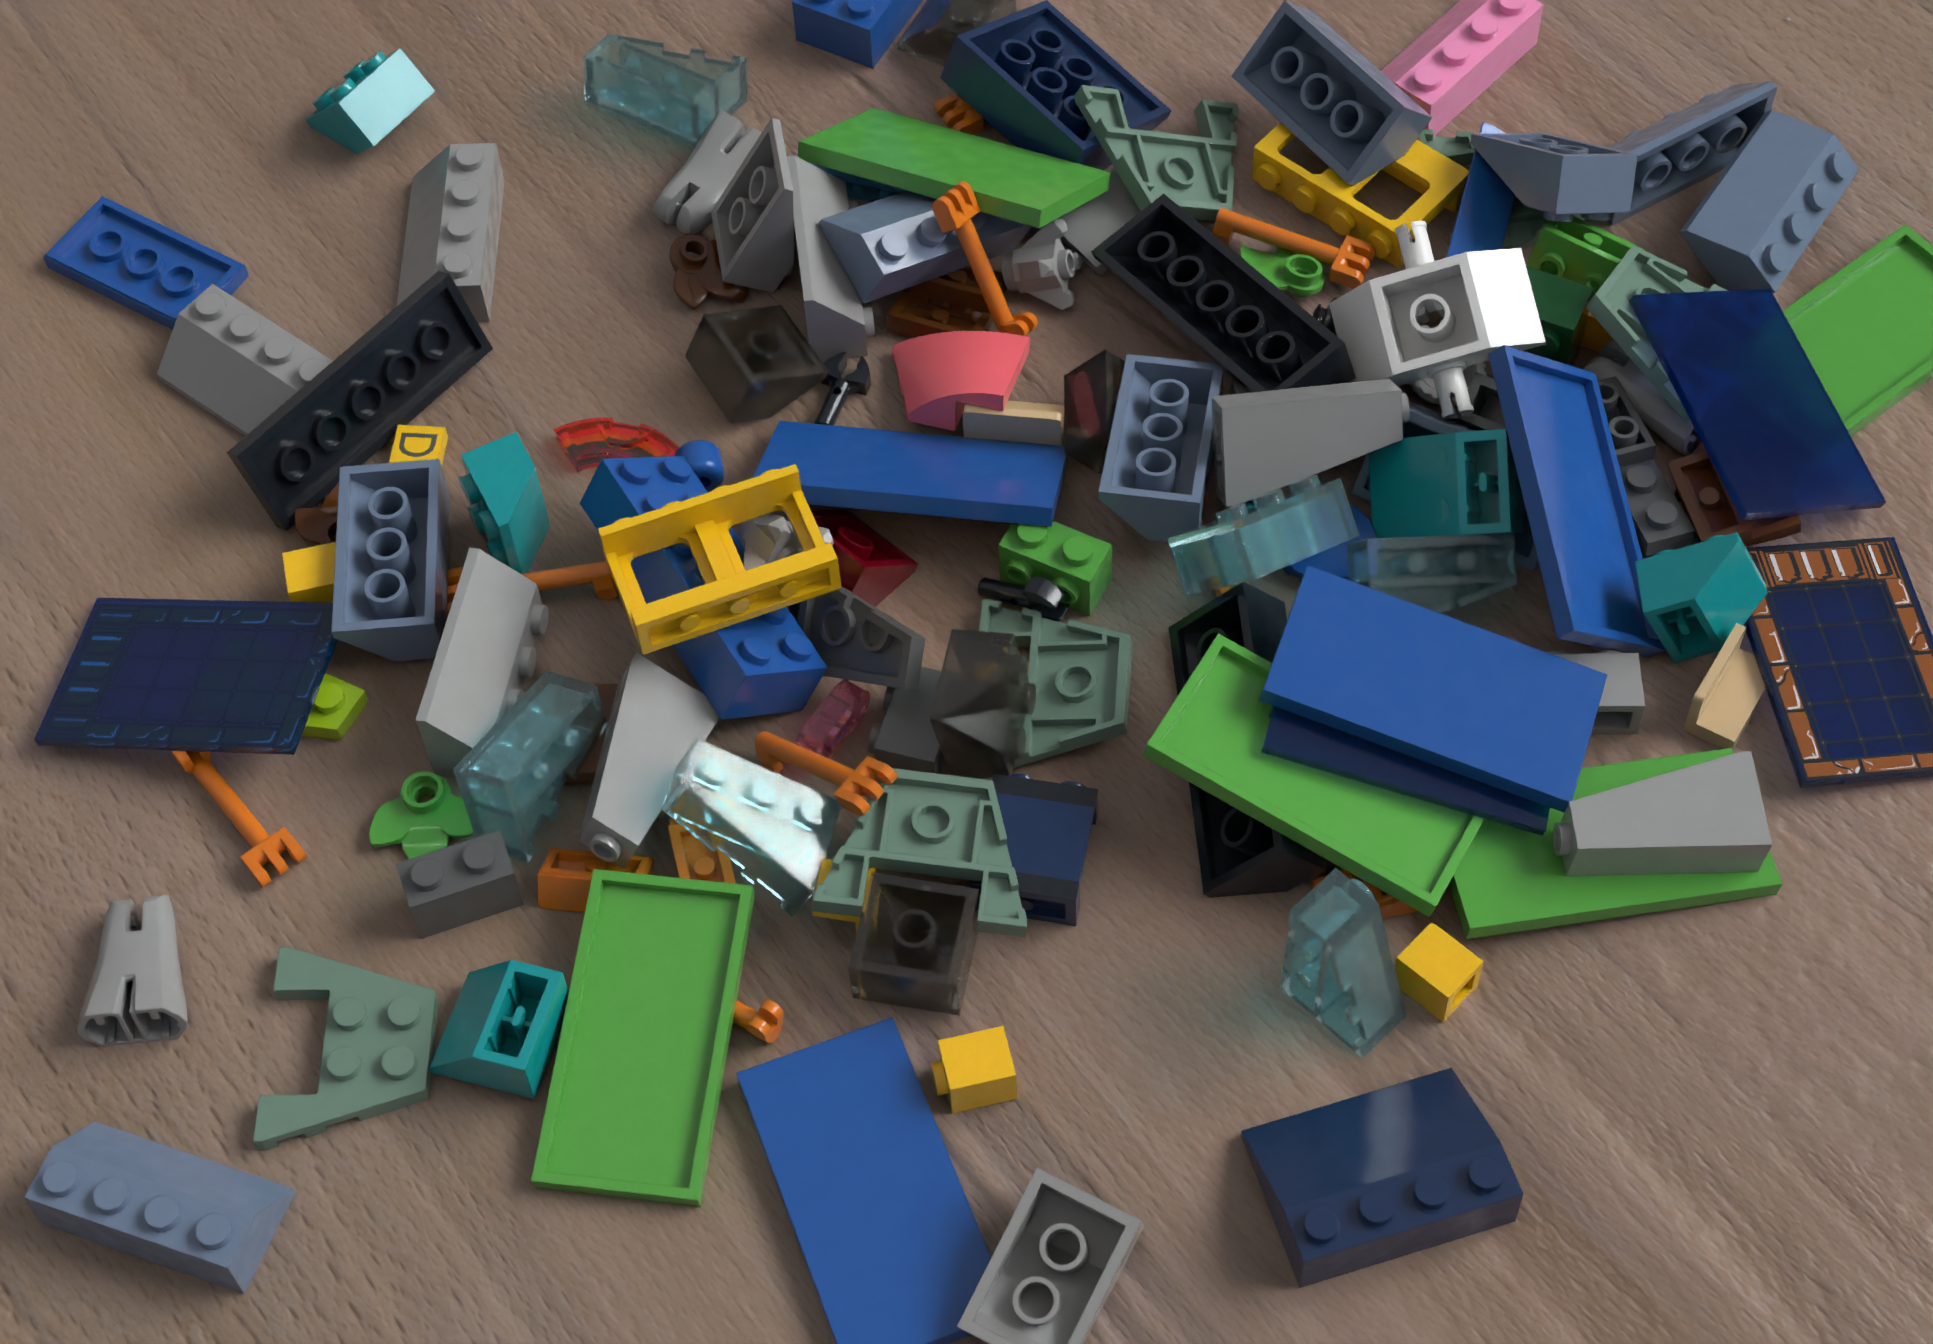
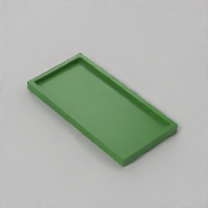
(935, 158)
(1871, 327)
(1378, 835)
(1519, 883)
(644, 1038)

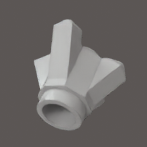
(1043, 266)
(771, 539)

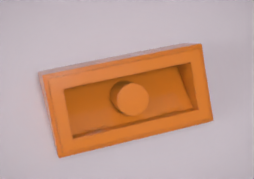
(568, 873)

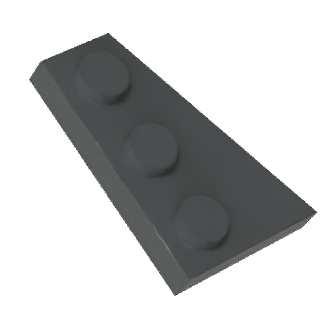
(861, 641)

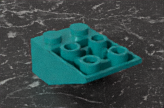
(1446, 486)

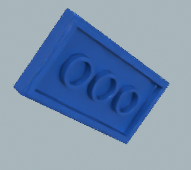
(140, 262)

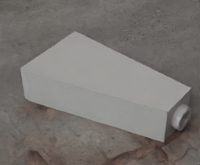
(1297, 432)
(645, 739)
(1670, 824)

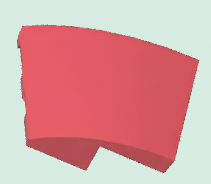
(957, 369)

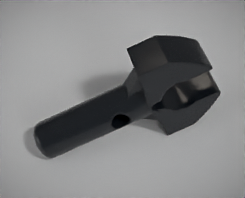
(840, 388)
(1037, 595)

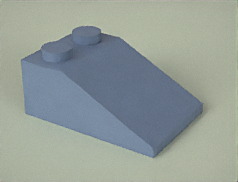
(1561, 173)

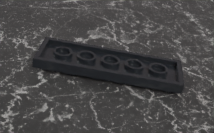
(361, 399)

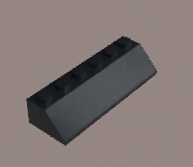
(1222, 302)
(1233, 848)

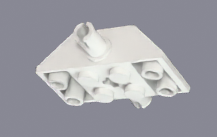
(1483, 306)

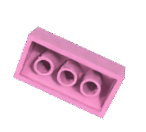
(1464, 54)

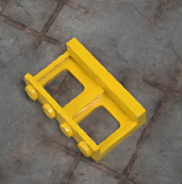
(1332, 198)
(728, 590)

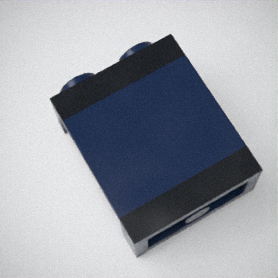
(1046, 842)

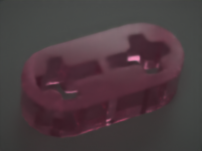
(834, 719)

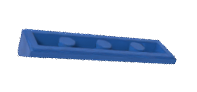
(1483, 208)

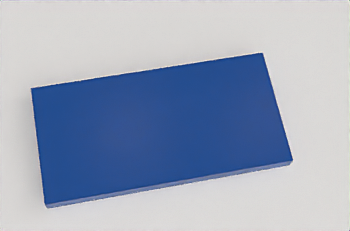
(920, 472)
(1574, 501)
(1435, 688)
(868, 1188)

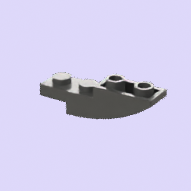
(1653, 506)

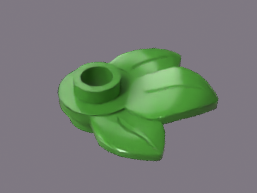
(1288, 271)
(421, 825)

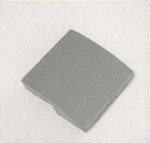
(1098, 220)

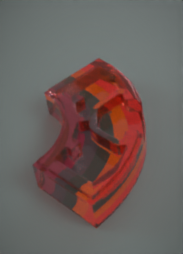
(601, 438)

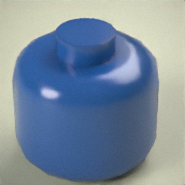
(705, 462)

